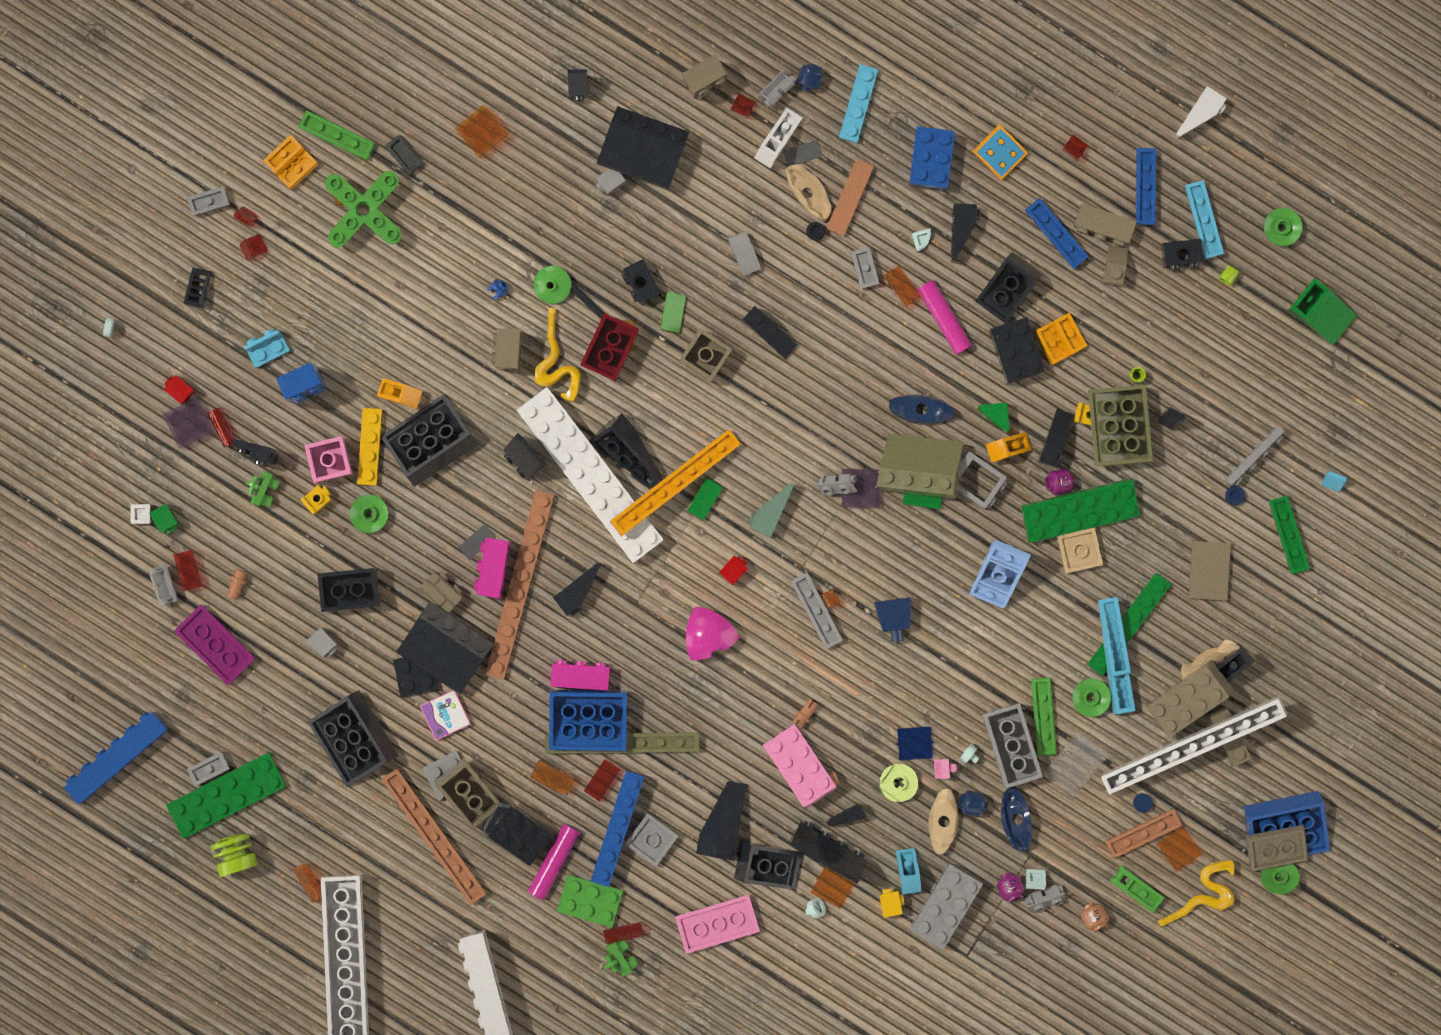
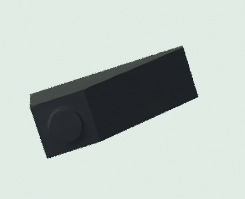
(963, 221)
(769, 332)
(1056, 438)
(574, 594)
(1235, 663)

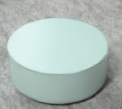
(108, 328)

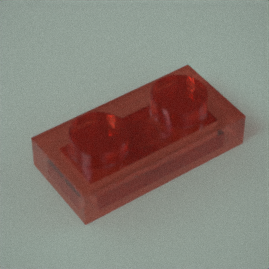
(188, 570)

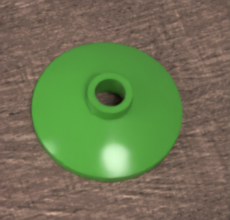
(1292, 225)
(561, 283)
(359, 509)
(1101, 697)
(1287, 873)

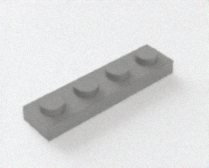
(1260, 451)
(816, 610)

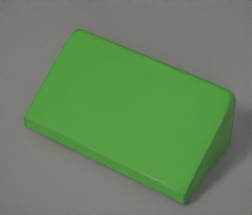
(673, 312)

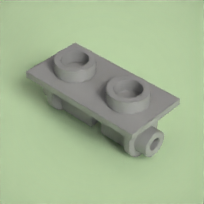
(776, 87)
(829, 485)
(161, 576)
(1053, 897)

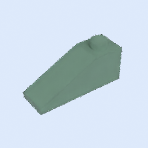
(768, 515)

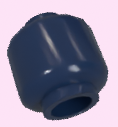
(810, 77)
(972, 803)

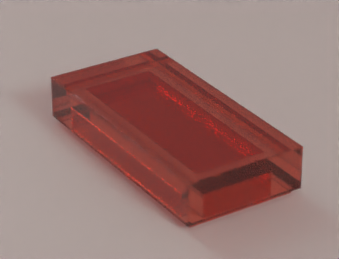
(602, 780)

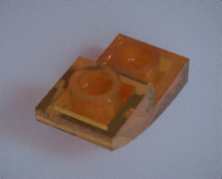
(552, 777)

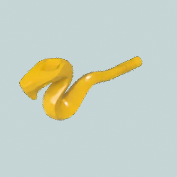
(544, 379)
(1226, 895)

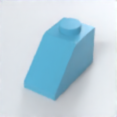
(908, 871)

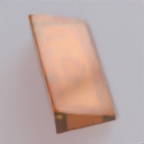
(901, 286)
(308, 882)

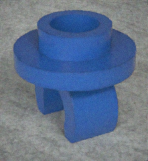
(500, 287)

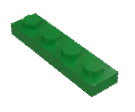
(1288, 534)

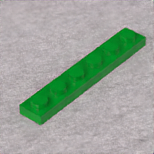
(1134, 617)

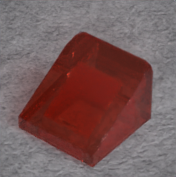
(742, 106)
(1074, 147)
(246, 216)
(253, 247)

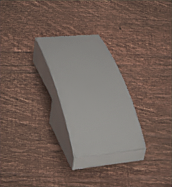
(744, 253)

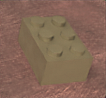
(467, 793)

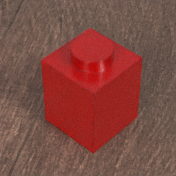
(178, 389)
(734, 569)

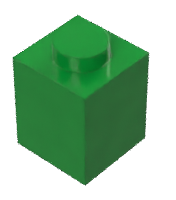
(164, 519)

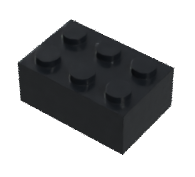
(1016, 351)
(349, 589)
(516, 832)

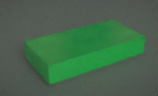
(705, 499)

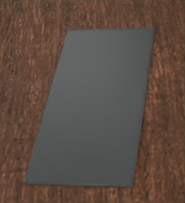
(803, 153)
(473, 543)

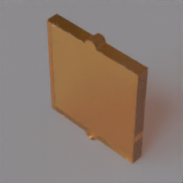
(1179, 848)
(832, 887)

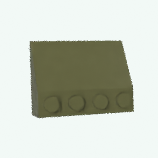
(1120, 425)
(920, 466)

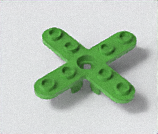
(353, 200)

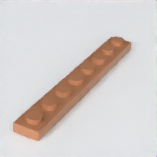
(434, 836)

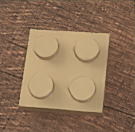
(1079, 550)

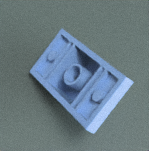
(999, 573)

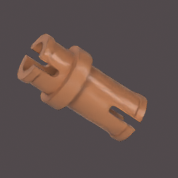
(236, 584)
(803, 716)

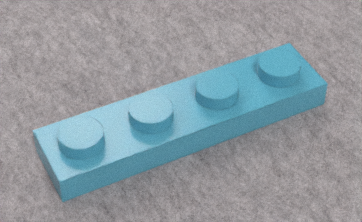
(858, 103)
(1204, 219)

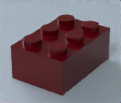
(609, 347)

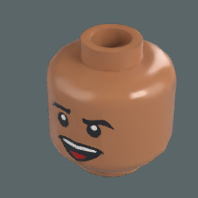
(1094, 917)

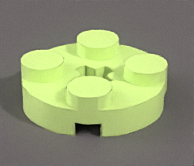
(888, 785)

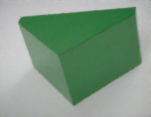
(997, 414)

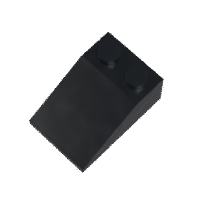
(1008, 287)
(523, 456)
(767, 865)

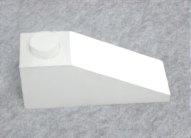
(1204, 109)
(778, 138)

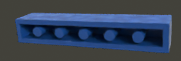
(116, 758)
(617, 828)

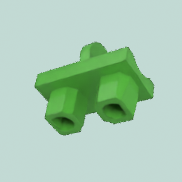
(259, 497)
(617, 961)

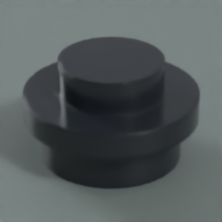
(815, 231)

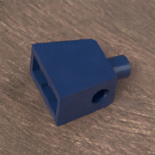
(894, 616)

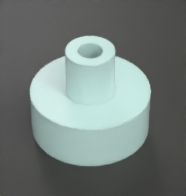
(970, 754)
(815, 908)

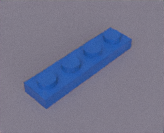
(1145, 186)
(1056, 233)

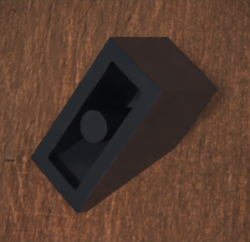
(578, 84)

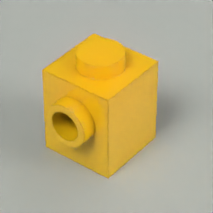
(891, 902)

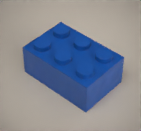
(931, 158)
(301, 383)

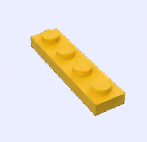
(369, 446)

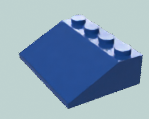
(588, 720)
(1289, 812)

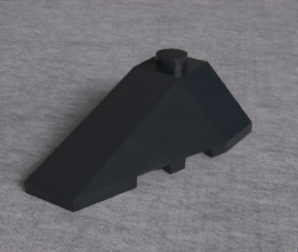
(624, 446)
(722, 827)

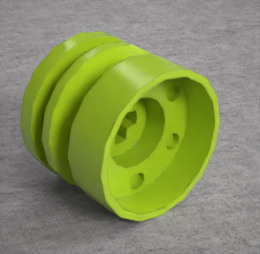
(233, 854)

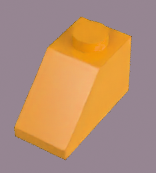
(399, 393)
(1008, 447)

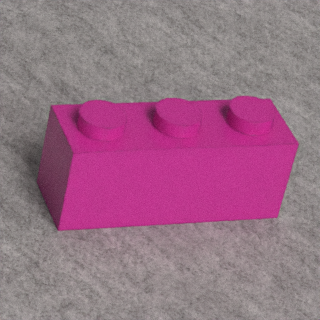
(580, 675)

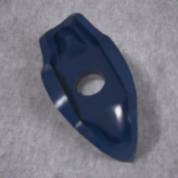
(905, 408)
(1012, 804)

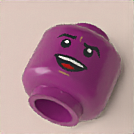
(1059, 482)
(1010, 887)

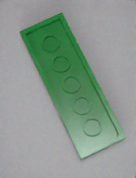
(1080, 510)
(226, 795)

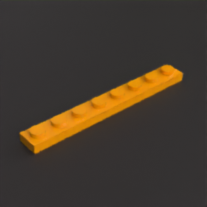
(675, 482)

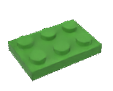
(589, 901)

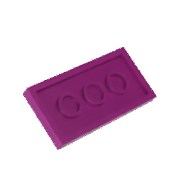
(214, 644)

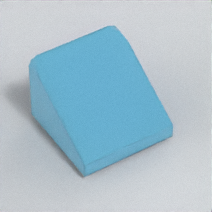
(1333, 481)

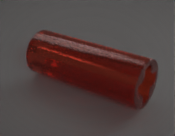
(221, 427)
(623, 932)

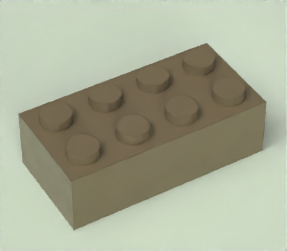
(1190, 698)

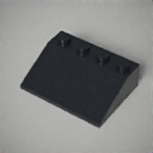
(643, 147)
(429, 440)
(445, 648)
(352, 738)
(826, 851)

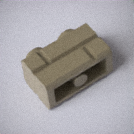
(442, 592)

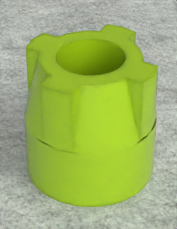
(1229, 275)
(1142, 374)

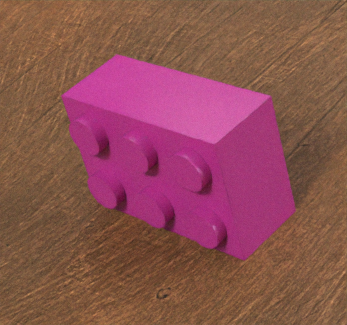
(492, 567)

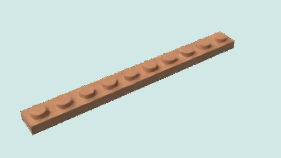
(519, 584)

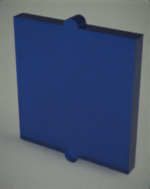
(914, 743)

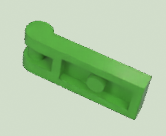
(1137, 889)

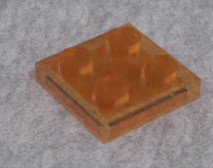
(481, 131)

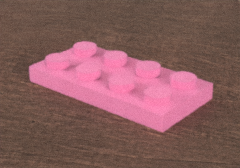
(799, 766)
(717, 924)

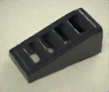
(199, 304)
(1171, 418)
(851, 814)

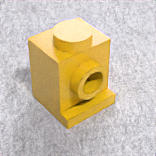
(1080, 414)
(313, 506)

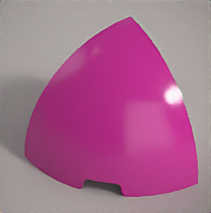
(708, 633)

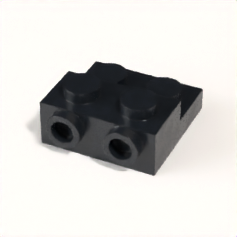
(260, 454)

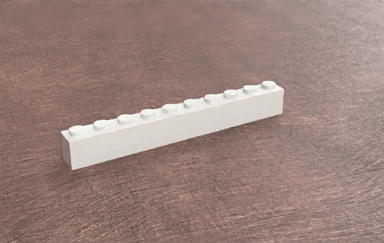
(1194, 745)

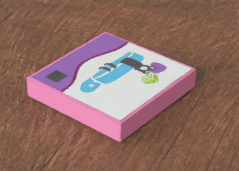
(445, 715)

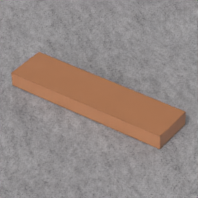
(850, 197)
(1143, 833)

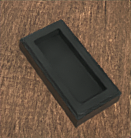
(404, 155)

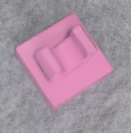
(943, 768)

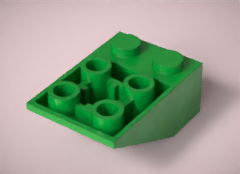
(1322, 311)

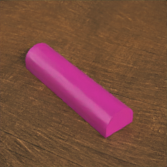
(944, 317)
(553, 862)

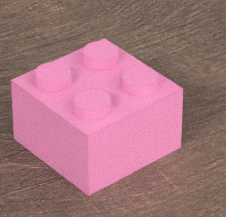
(328, 459)

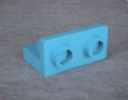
(266, 348)

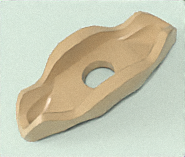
(800, 179)
(1215, 654)
(944, 805)

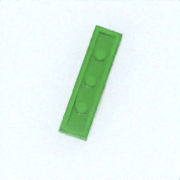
(336, 135)
(1043, 716)

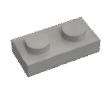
(208, 201)
(865, 267)
(208, 768)

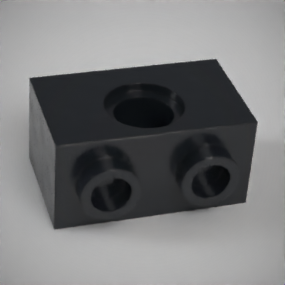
(1191, 247)
(636, 271)

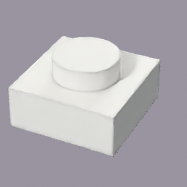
(140, 514)

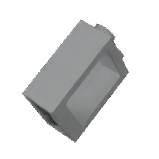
(1000, 485)

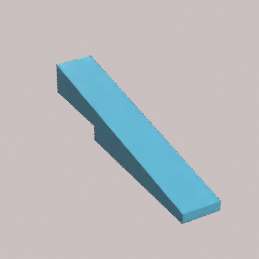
(1116, 656)

